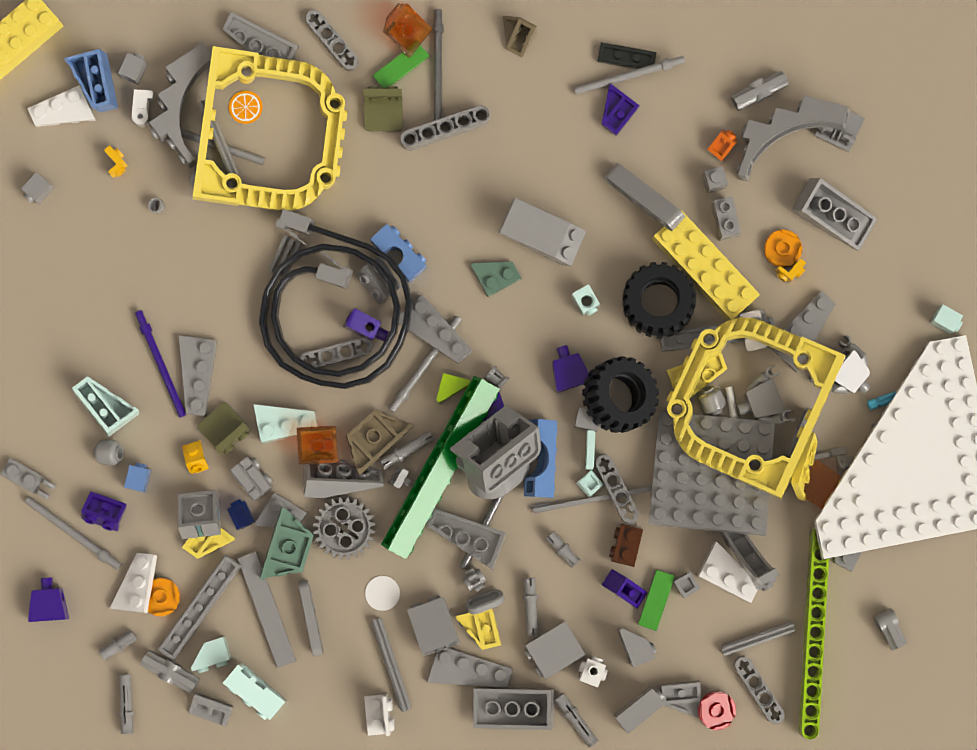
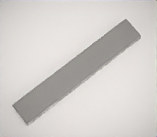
(685, 338)
(199, 607)
(267, 610)

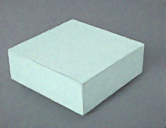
(590, 483)

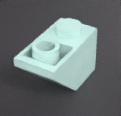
(212, 653)

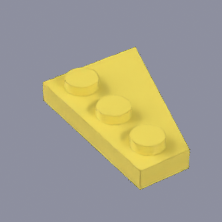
(713, 368)
(802, 470)

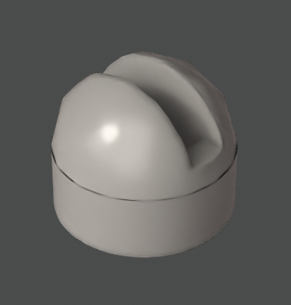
(153, 205)

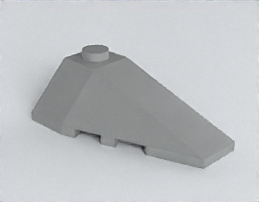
(338, 478)

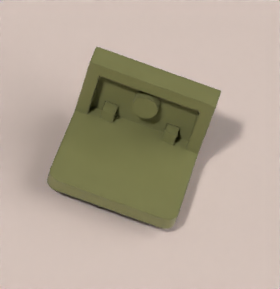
(383, 109)
(224, 428)

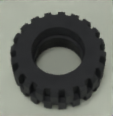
(663, 275)
(641, 387)

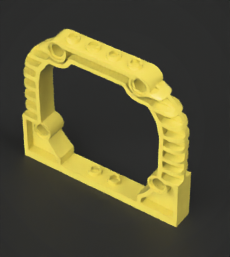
(211, 181)
(773, 474)

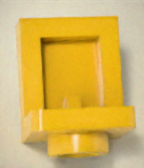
(116, 156)
(797, 270)
(194, 457)

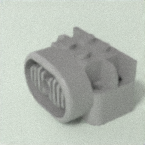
(498, 453)

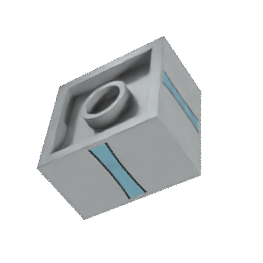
(199, 514)

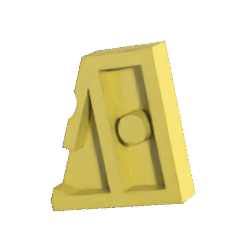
(204, 545)

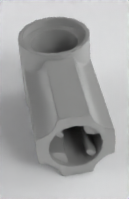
(888, 624)

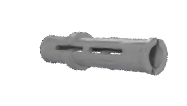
(406, 450)
(530, 607)
(126, 704)
(571, 713)

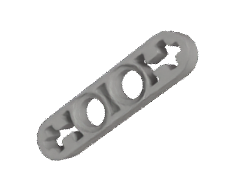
(333, 39)
(335, 350)
(614, 490)
(311, 619)
(757, 691)

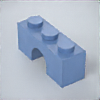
(388, 239)

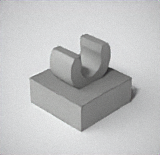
(400, 477)

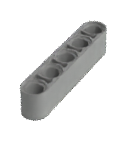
(438, 134)
(644, 197)

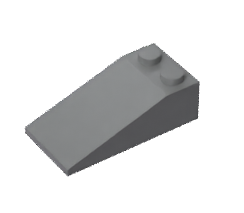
(834, 213)
(542, 232)
(513, 708)

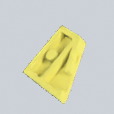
(482, 628)

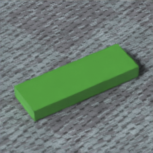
(400, 67)
(656, 600)

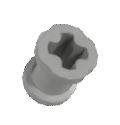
(496, 377)

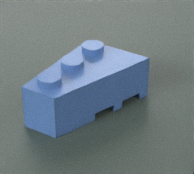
(95, 78)

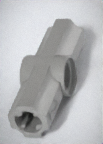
(759, 90)
(169, 671)

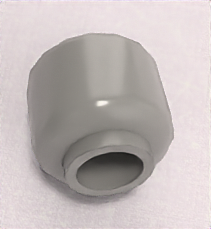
(711, 400)
(108, 452)

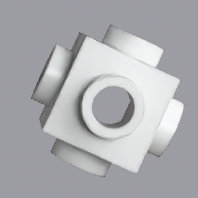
(592, 679)

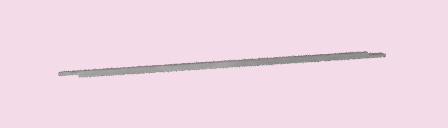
(545, 507)

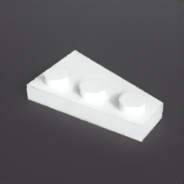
(62, 108)
(137, 585)

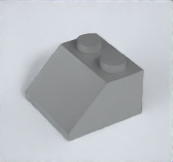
(637, 648)

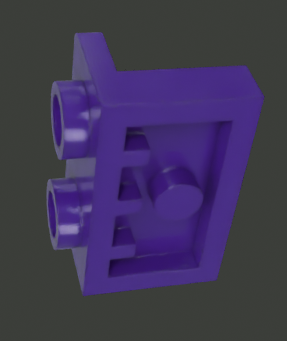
(103, 511)

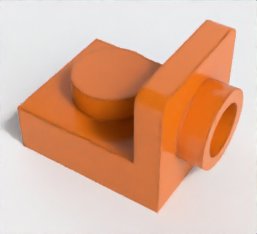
(723, 144)

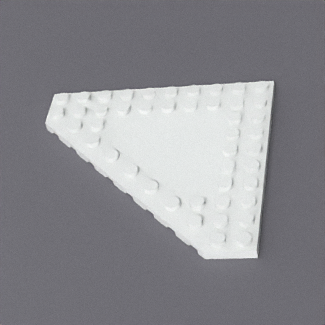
(917, 464)

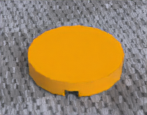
(783, 248)
(163, 597)

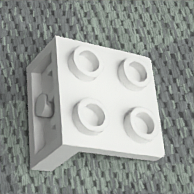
(378, 714)

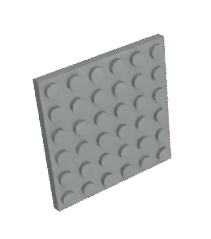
(704, 498)

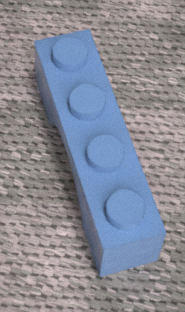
(541, 481)

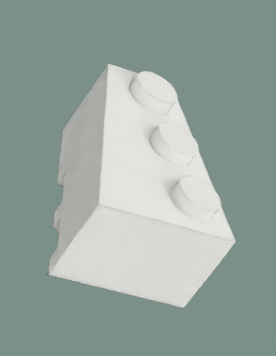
(726, 573)

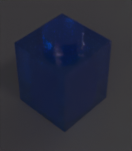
(241, 514)

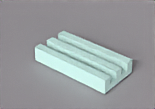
(590, 450)

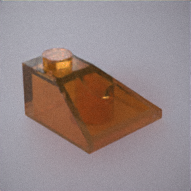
(406, 28)
(317, 445)

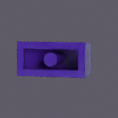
(624, 588)

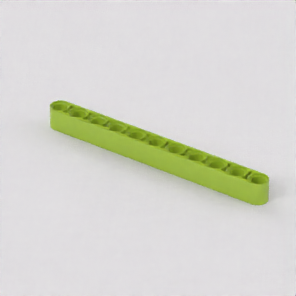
(809, 641)

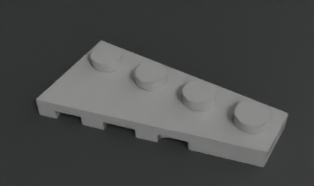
(258, 39)
(808, 324)
(435, 331)
(197, 370)
(473, 538)
(464, 669)

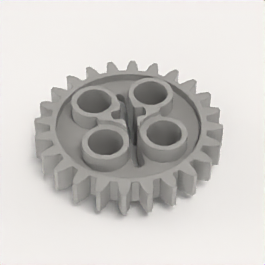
(355, 513)

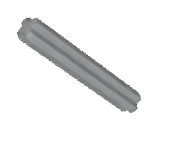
(758, 638)

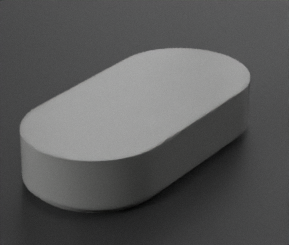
(484, 601)

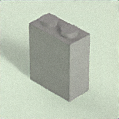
(433, 625)
(554, 650)
(639, 709)

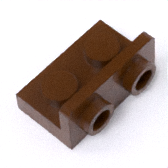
(626, 545)

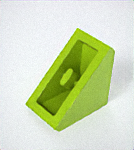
(450, 386)

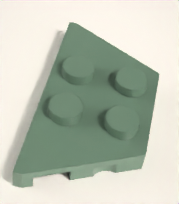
(287, 547)

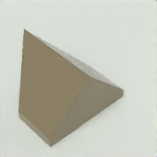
(518, 34)

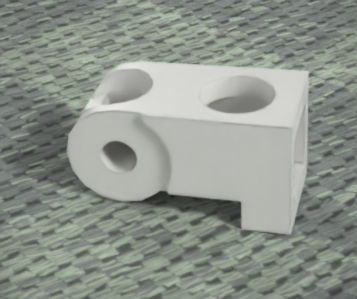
(140, 107)

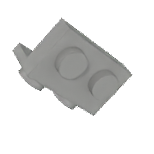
(375, 283)

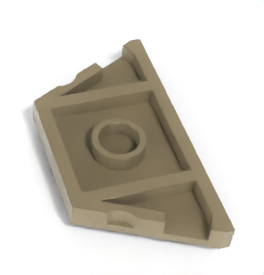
(374, 437)

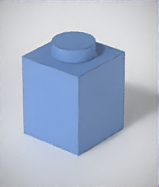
(137, 477)

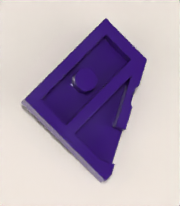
(617, 110)

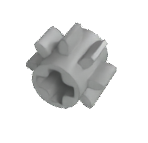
(474, 579)

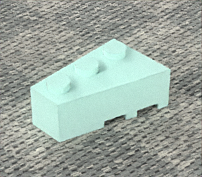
(105, 407)
(282, 423)
(254, 691)

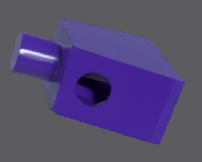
(356, 323)
(568, 370)
(47, 603)

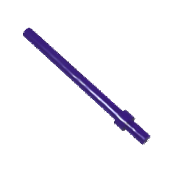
(146, 330)

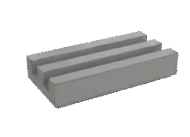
(291, 241)

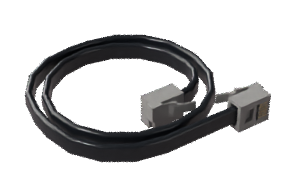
(337, 277)

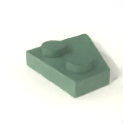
(495, 275)

